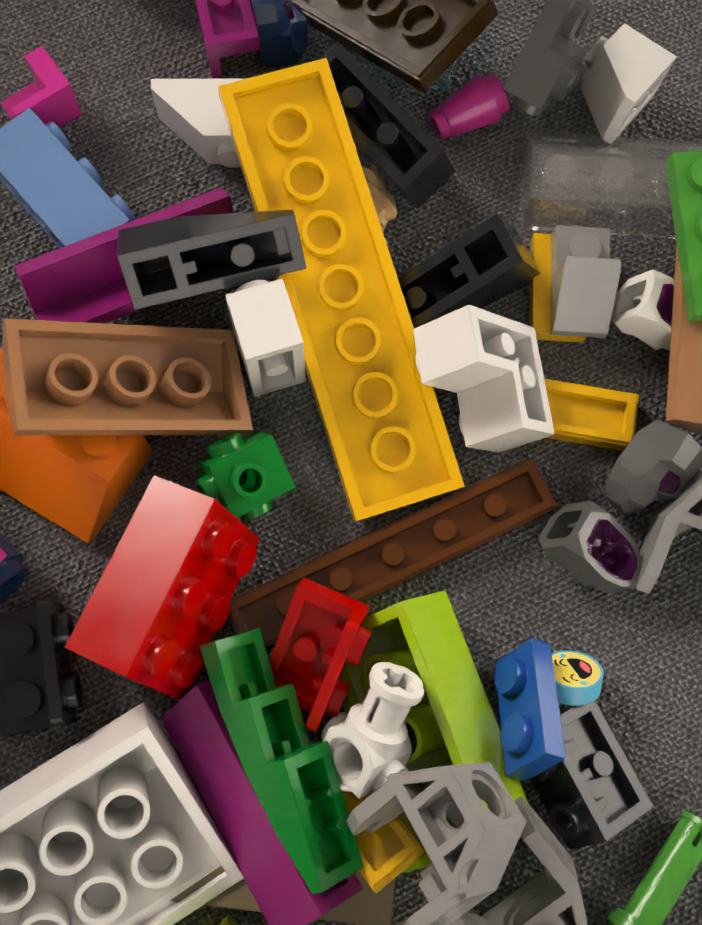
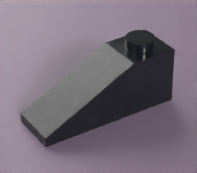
(206, 253)
(468, 272)

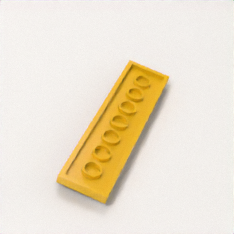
(349, 298)

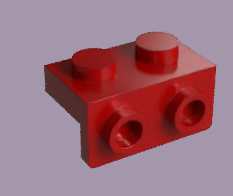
(316, 644)

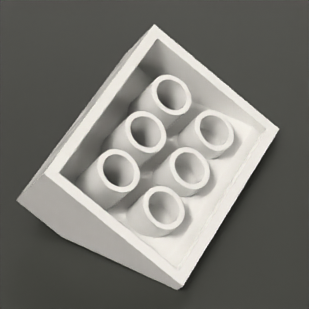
(109, 834)

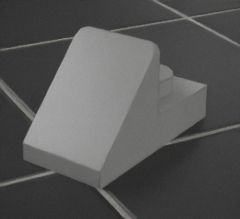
(582, 281)

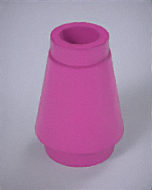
(470, 107)

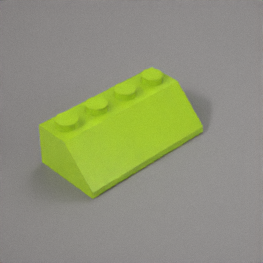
(454, 716)

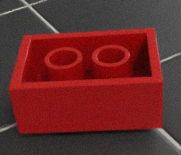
(165, 588)

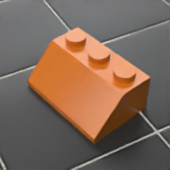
(69, 477)

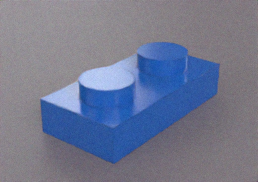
(529, 711)

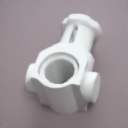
(373, 735)

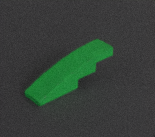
(288, 774)

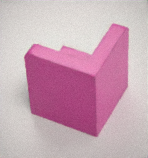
(48, 96)

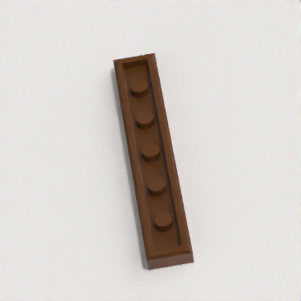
(405, 547)

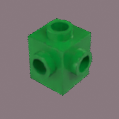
(261, 471)

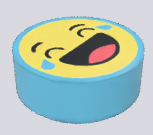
(577, 677)

